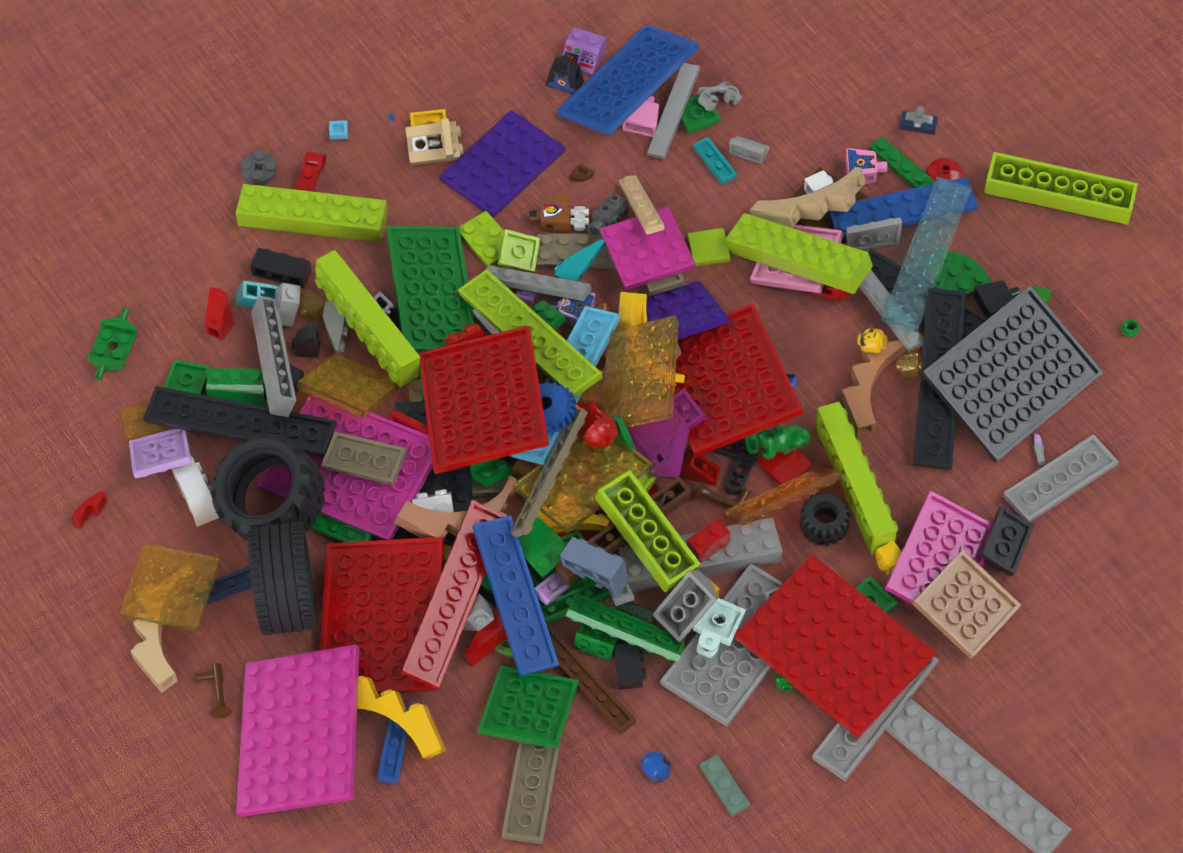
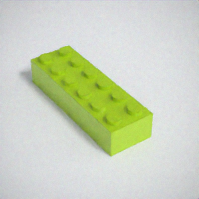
(647, 530)

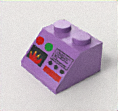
(585, 49)

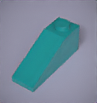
(576, 265)
(248, 292)

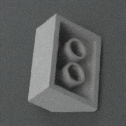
(686, 604)

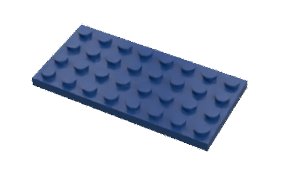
(627, 79)

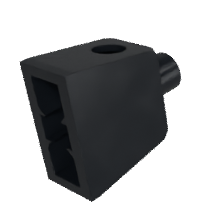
(993, 296)

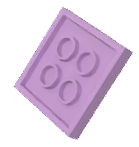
(159, 452)

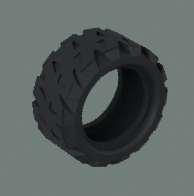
(250, 459)

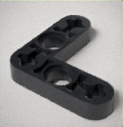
(740, 460)

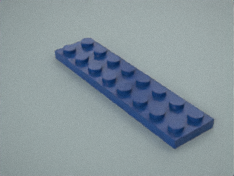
(904, 204)
(515, 596)

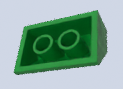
(237, 385)

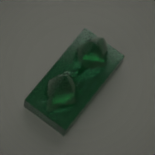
(641, 612)

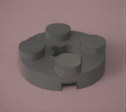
(258, 159)

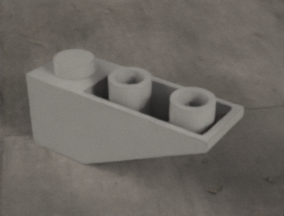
(335, 327)

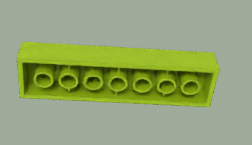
(1061, 188)
(312, 213)
(799, 253)
(367, 319)
(856, 478)

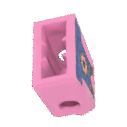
(865, 160)

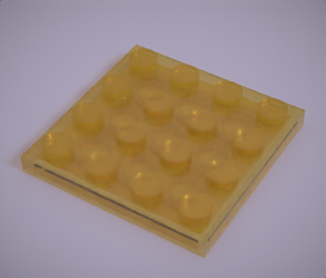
(348, 385)
(170, 587)

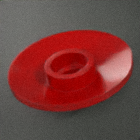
(952, 169)

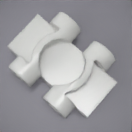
(579, 220)

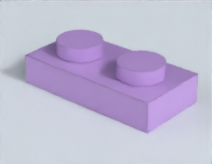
(550, 589)

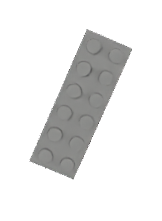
(1060, 479)

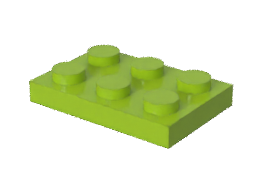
(483, 237)

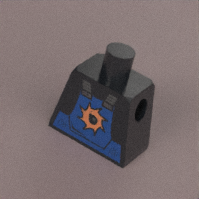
(565, 75)

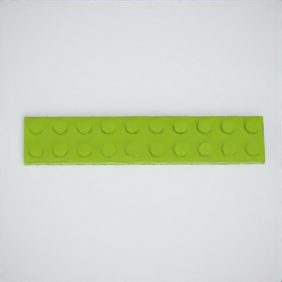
(552, 352)

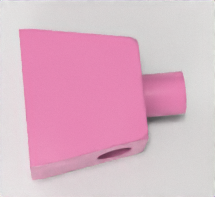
(644, 119)

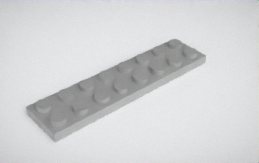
(844, 752)

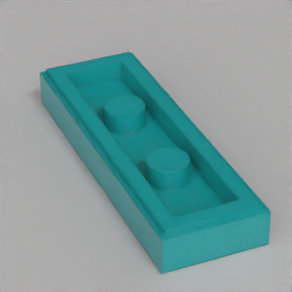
(715, 161)

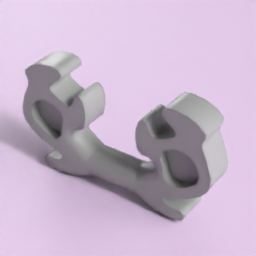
(709, 101)

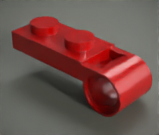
(310, 171)

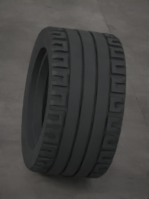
(281, 578)

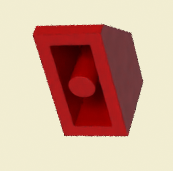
(699, 469)

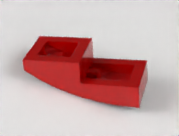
(92, 505)

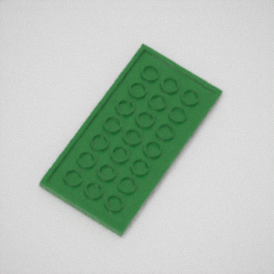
(426, 281)

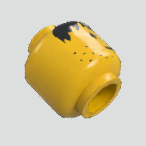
(872, 340)

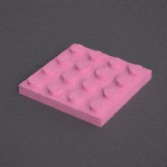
(774, 277)

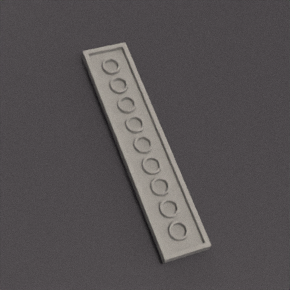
(977, 779)

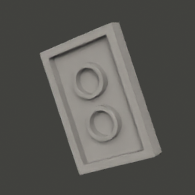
(874, 234)

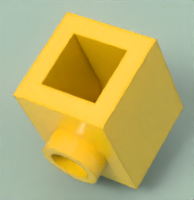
(887, 557)

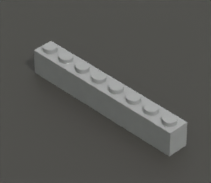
(273, 356)

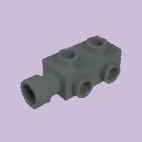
(608, 213)

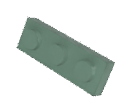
(724, 785)

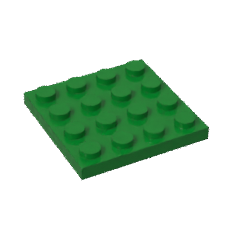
(528, 707)

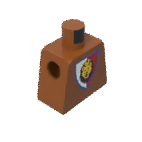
(553, 214)

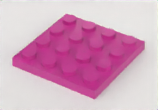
(646, 257)

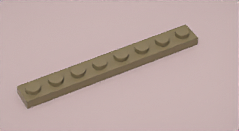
(548, 474)

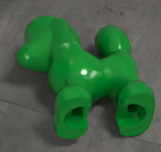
(777, 440)

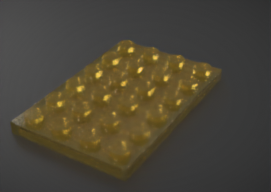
(641, 372)
(582, 475)

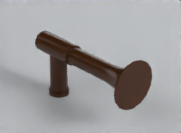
(704, 492)
(221, 710)

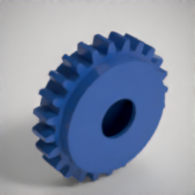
(560, 406)

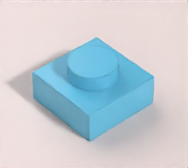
(338, 129)

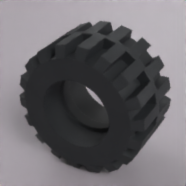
(821, 531)

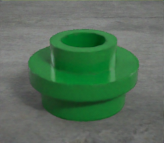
(1130, 323)

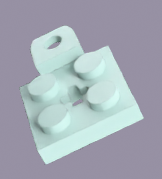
(713, 633)

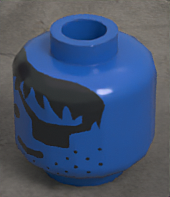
(656, 766)

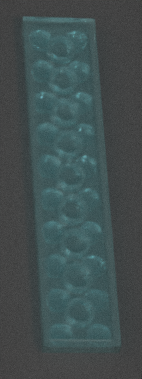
(926, 254)

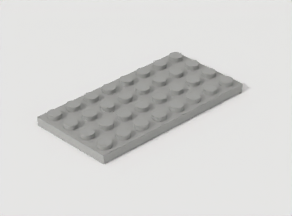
(729, 678)

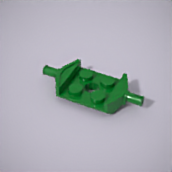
(112, 332)

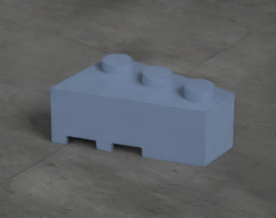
(596, 564)

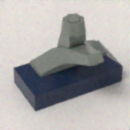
(918, 121)

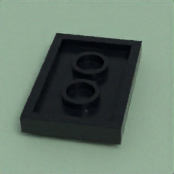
(1006, 540)

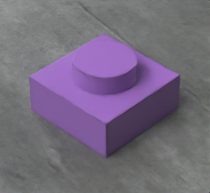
(527, 296)

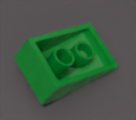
(542, 548)

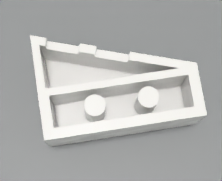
(196, 492)

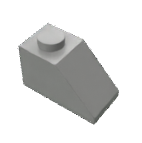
(288, 302)
(479, 615)

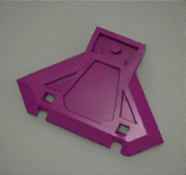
(668, 436)

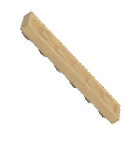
(641, 204)

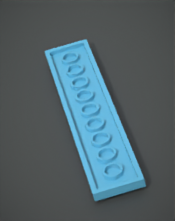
(590, 339)

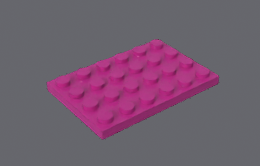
(933, 543)

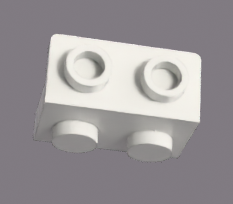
(440, 501)

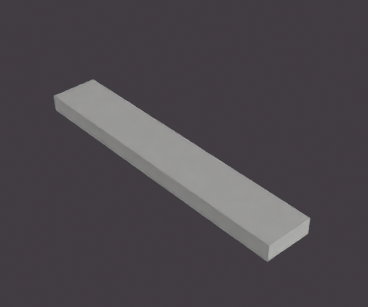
(673, 111)

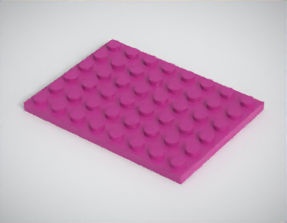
(357, 500)
(298, 731)

